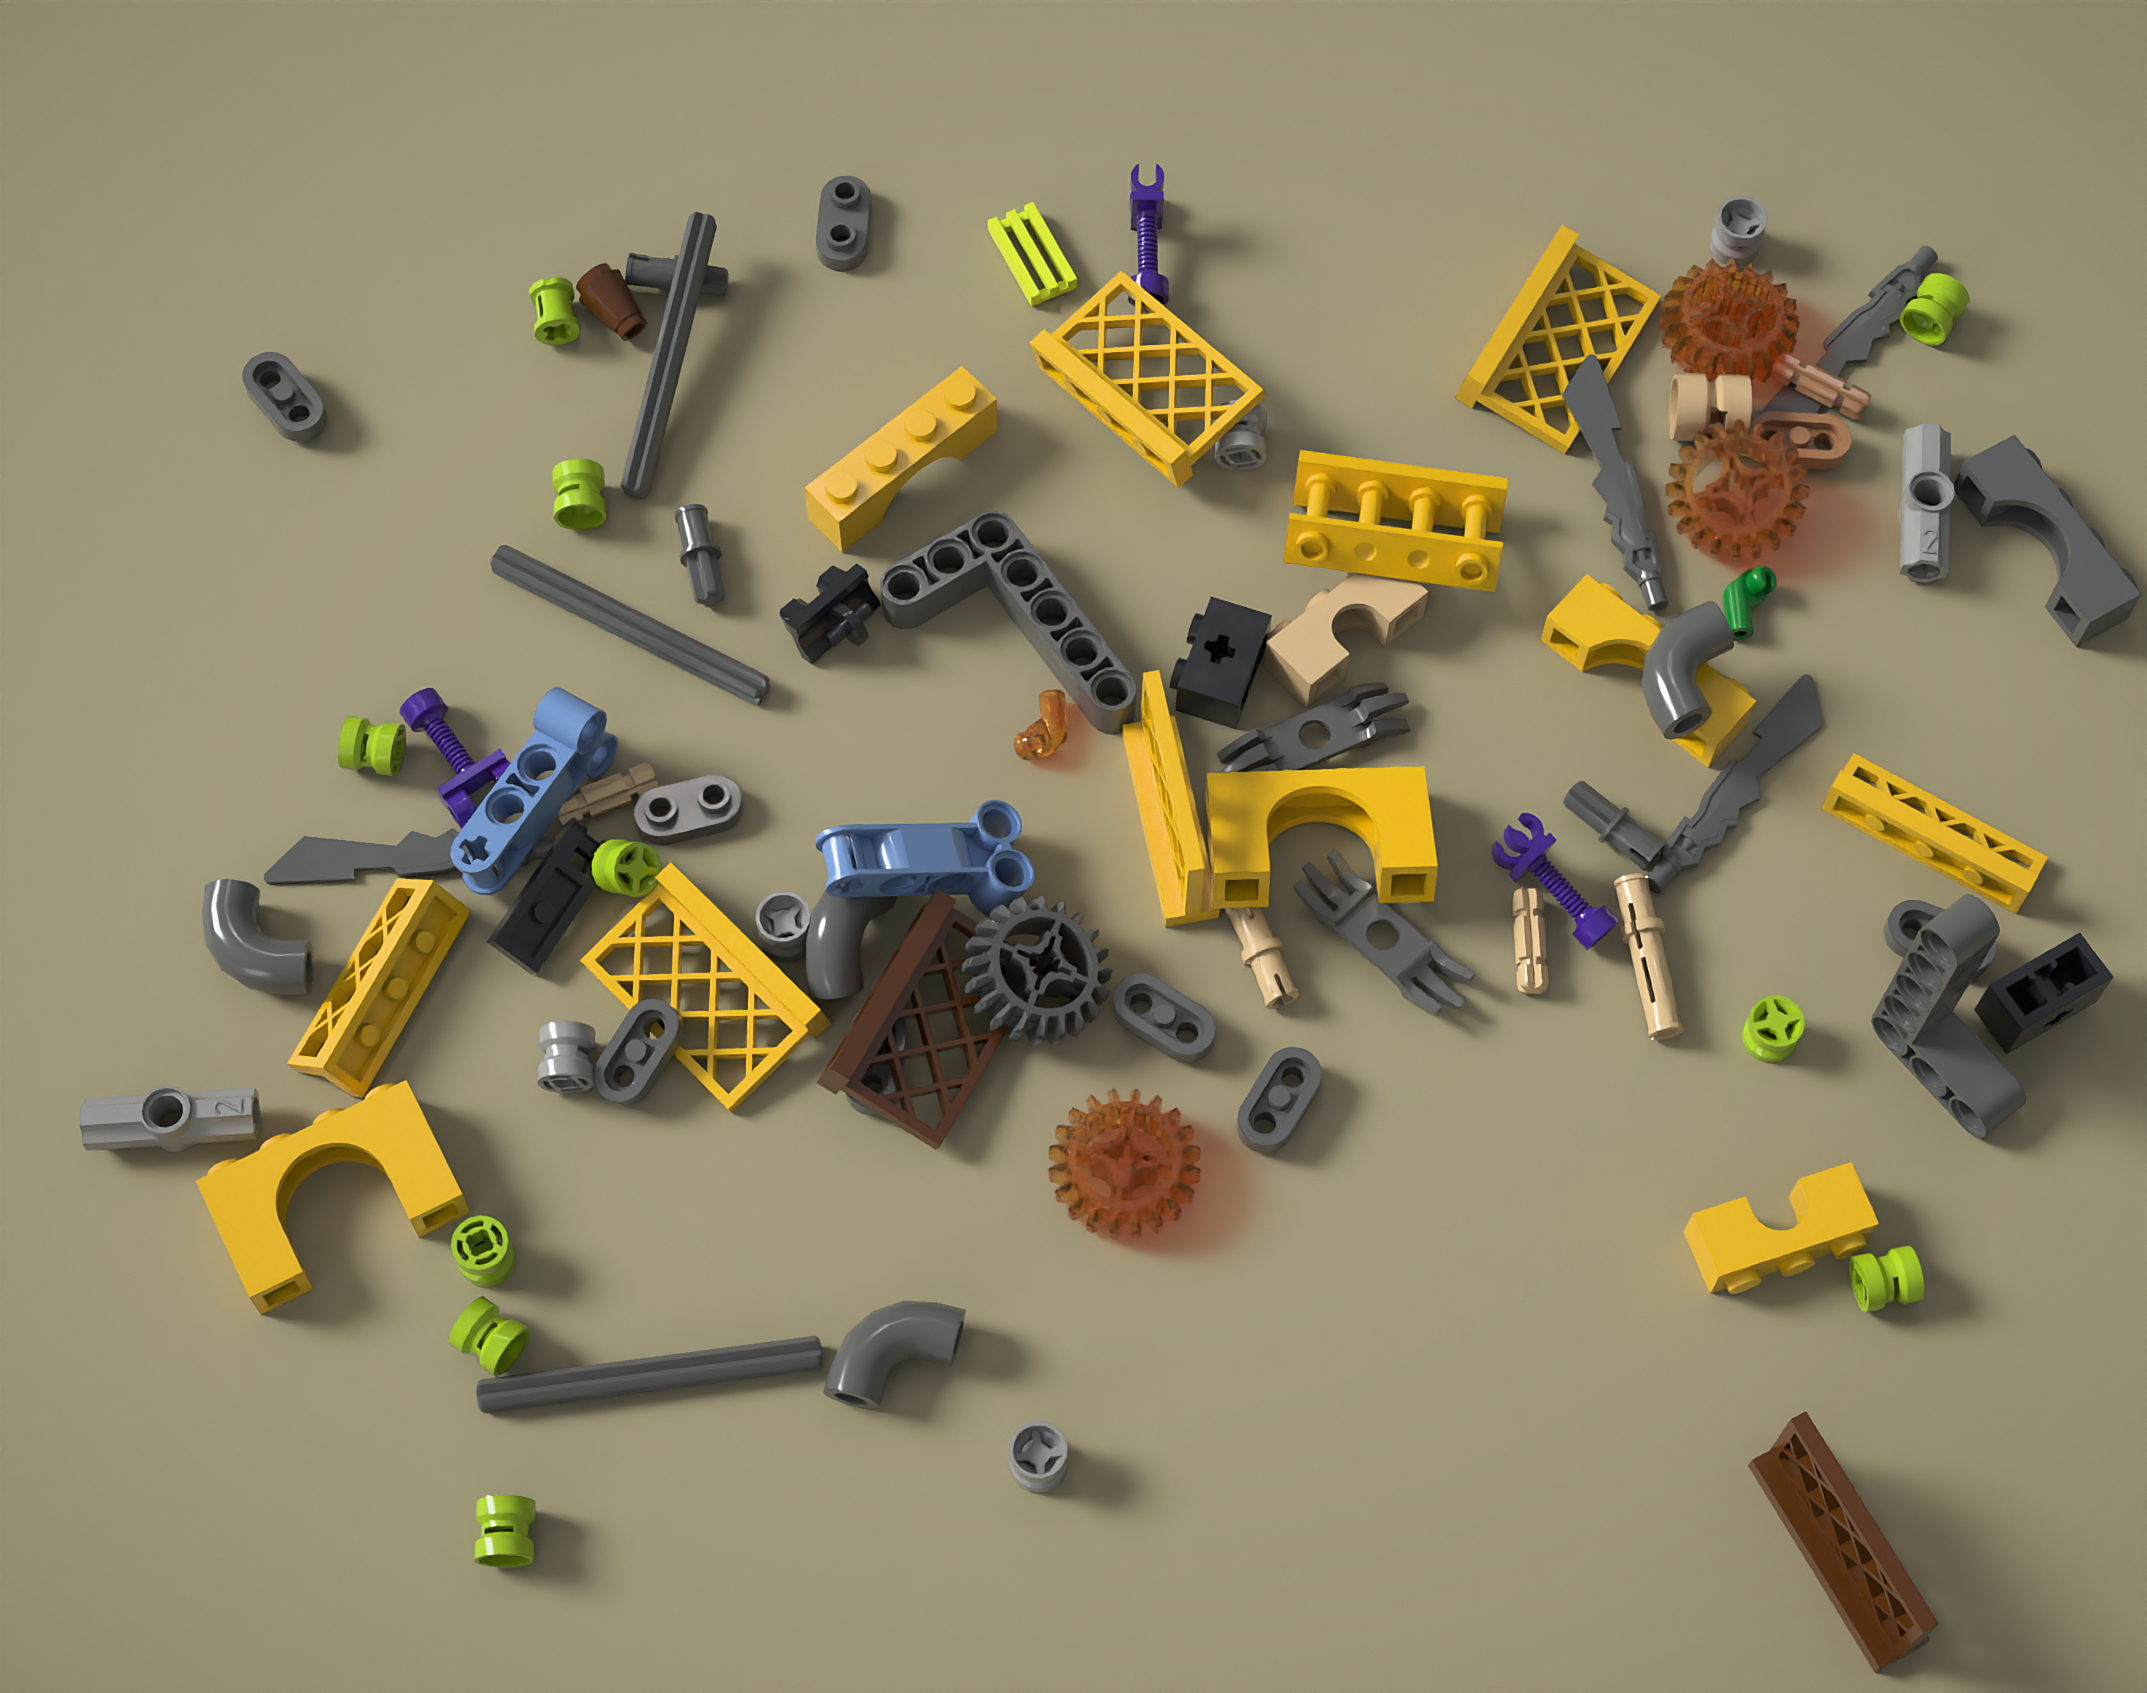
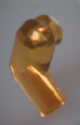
(1047, 732)

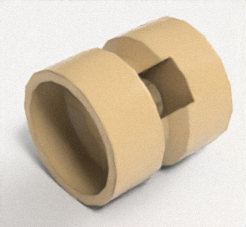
(1700, 404)

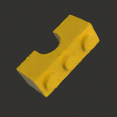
(1739, 1250)

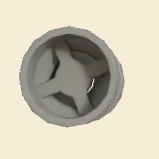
(1738, 230)
(1243, 444)
(783, 915)
(566, 1057)
(1037, 1444)

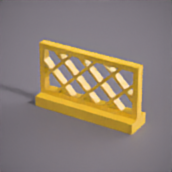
(1529, 309)
(1117, 409)
(1168, 810)
(738, 954)

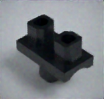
(834, 614)

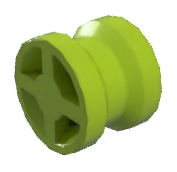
(637, 874)
(1779, 1017)

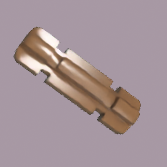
(1821, 386)

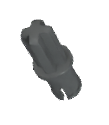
(659, 273)
(700, 554)
(1613, 824)

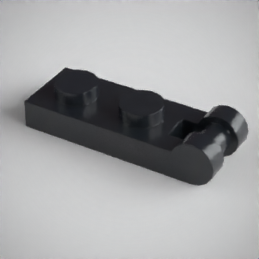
(548, 900)

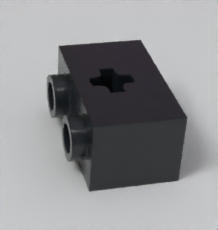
(1222, 689)
(2043, 993)

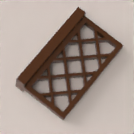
(885, 1007)
(1843, 1545)

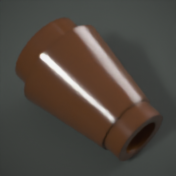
(610, 299)

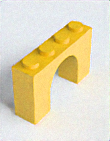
(1378, 804)
(254, 1193)

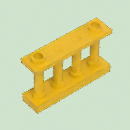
(1400, 493)

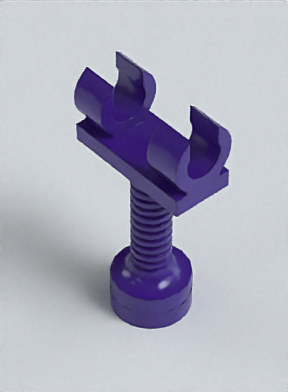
(1147, 217)
(425, 713)
(1591, 922)

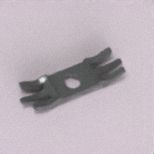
(1281, 742)
(1407, 960)

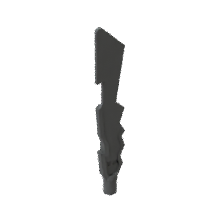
(1867, 324)
(1617, 480)
(1736, 786)
(337, 860)

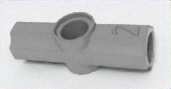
(1924, 527)
(137, 1119)

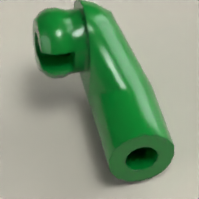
(1743, 596)

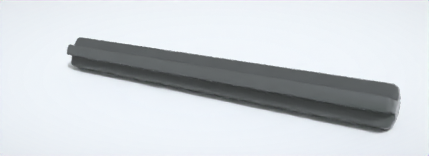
(668, 355)
(630, 624)
(649, 1374)

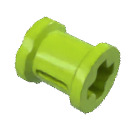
(554, 311)

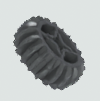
(1077, 980)

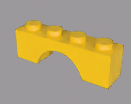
(859, 487)
(1599, 628)

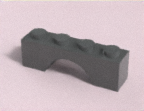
(2012, 490)

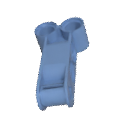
(566, 740)
(926, 856)

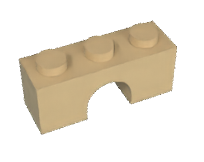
(1306, 653)

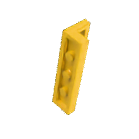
(1932, 841)
(381, 985)

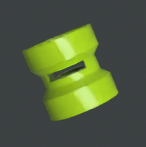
(1937, 304)
(579, 497)
(371, 746)
(488, 1262)
(1886, 1278)
(489, 1336)
(505, 1531)

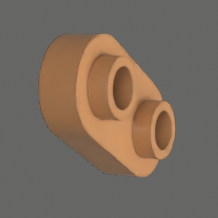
(1805, 431)

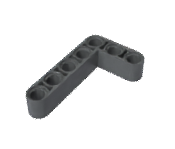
(1025, 605)
(1925, 1034)

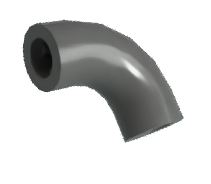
(1673, 665)
(836, 941)
(243, 948)
(884, 1340)

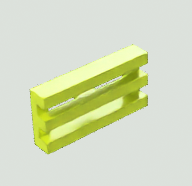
(1016, 222)

